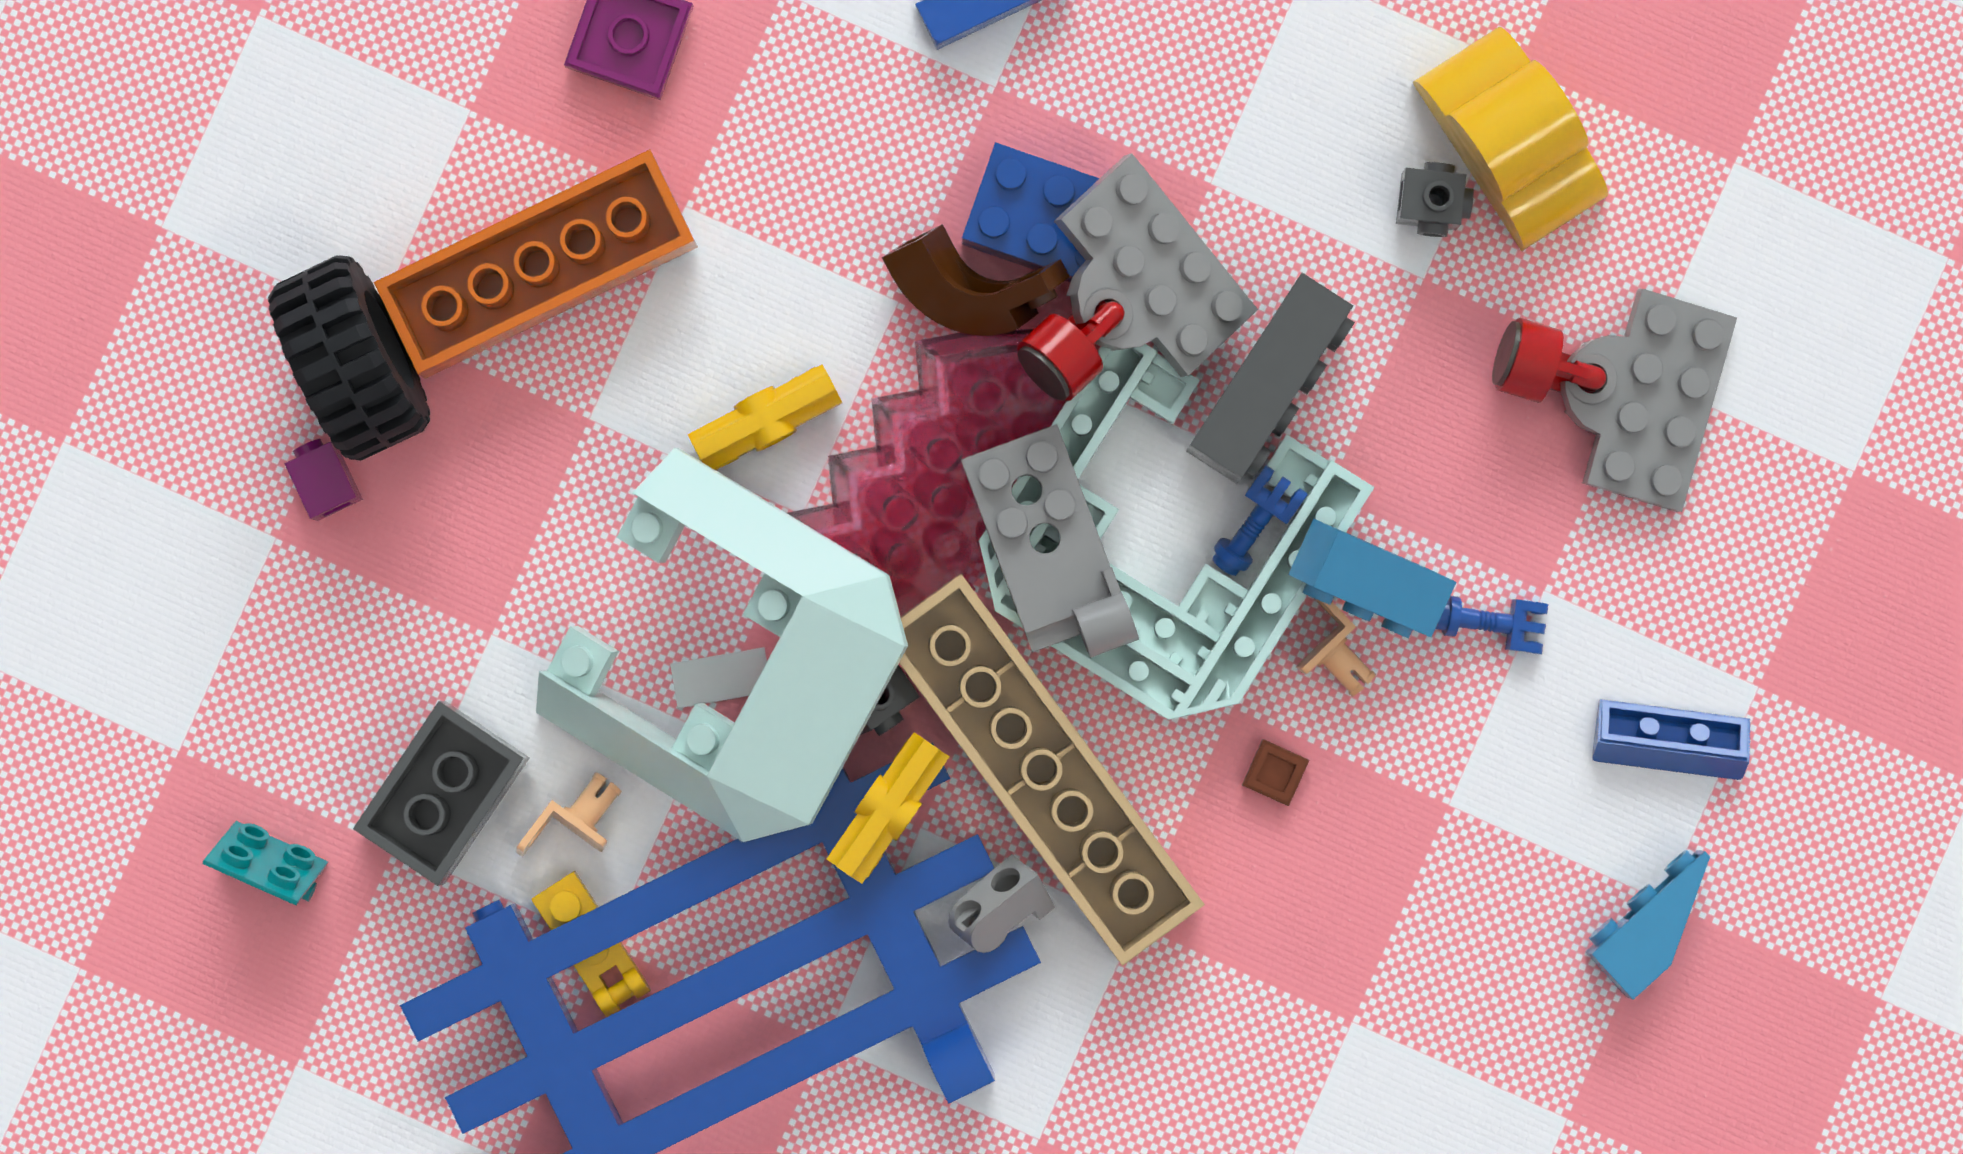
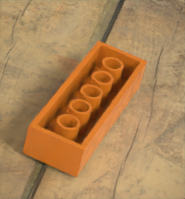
(535, 264)

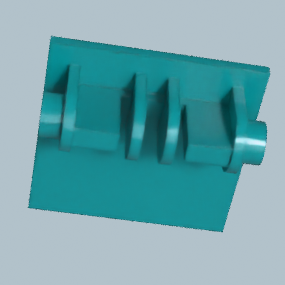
(266, 862)

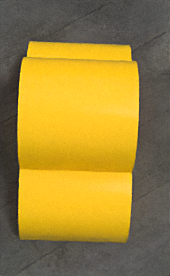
(1515, 135)

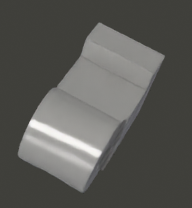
(999, 905)

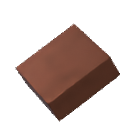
(1275, 772)

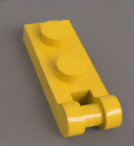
(570, 900)

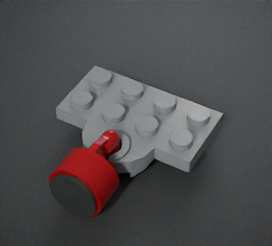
(1139, 284)
(1636, 392)

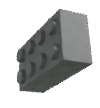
(1270, 378)

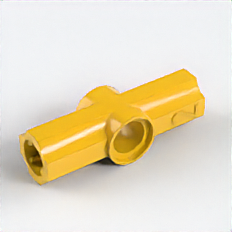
(765, 418)
(887, 808)

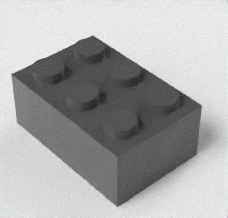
(441, 793)

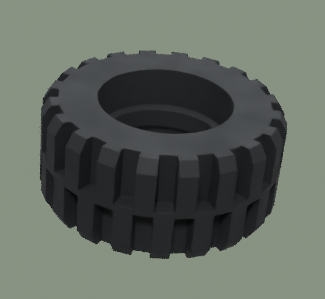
(348, 358)

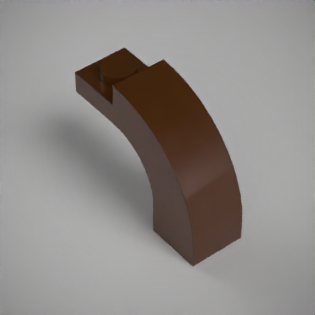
(959, 298)

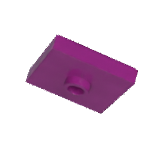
(629, 42)

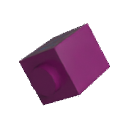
(322, 479)

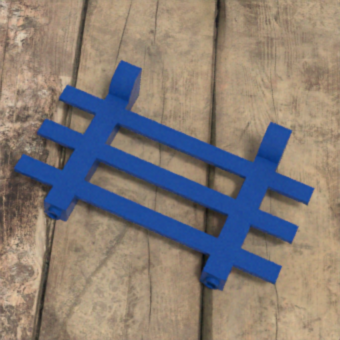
(567, 1060)

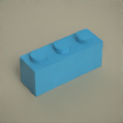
(1370, 581)

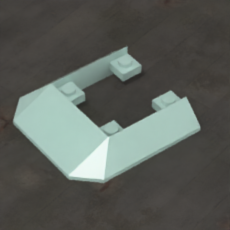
(1220, 633)
(813, 695)

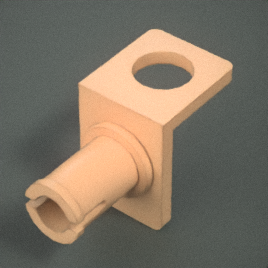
(1337, 655)
(579, 818)

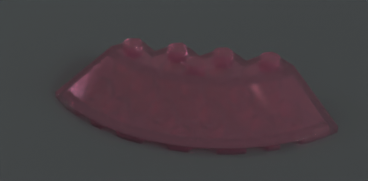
(909, 495)

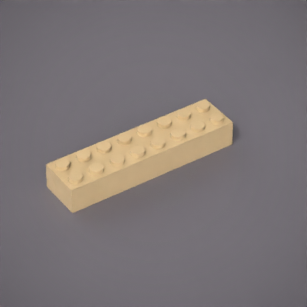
(1043, 771)

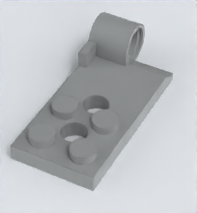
(1060, 590)

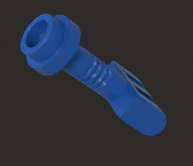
(1233, 554)
(1511, 624)

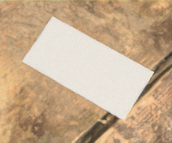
(717, 677)

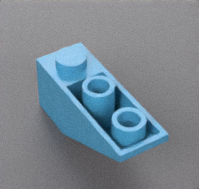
(1647, 937)

